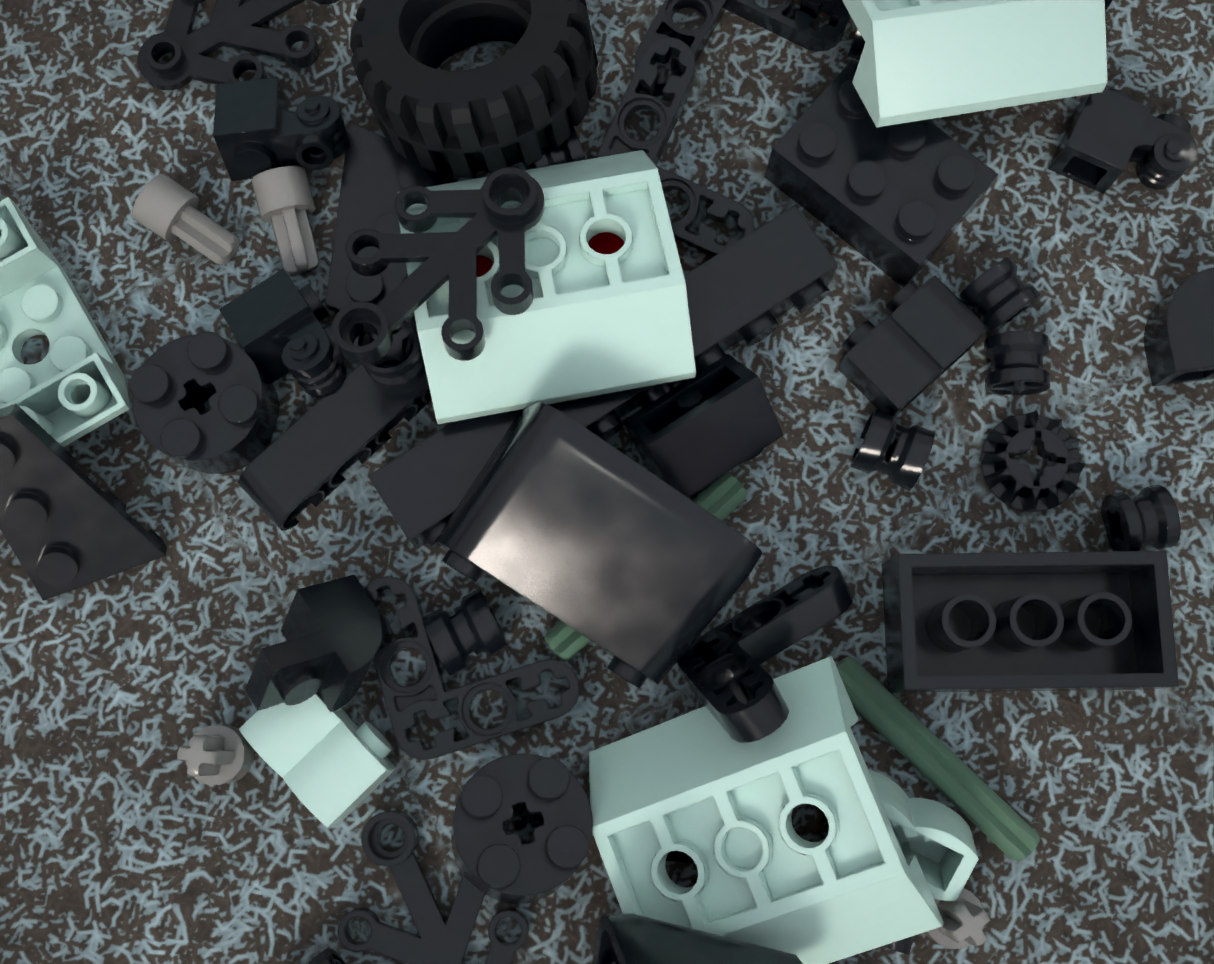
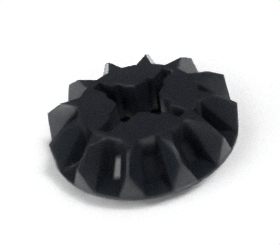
(1012, 480)

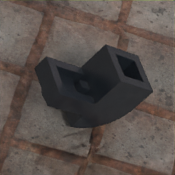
(1182, 333)
(328, 647)

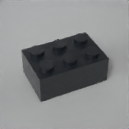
(880, 188)

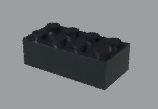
(1028, 622)

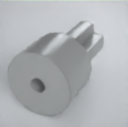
(286, 202)
(173, 213)
(217, 755)
(962, 922)

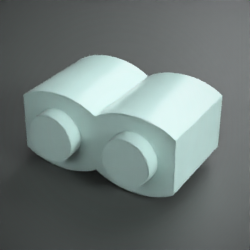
(321, 755)
(933, 834)

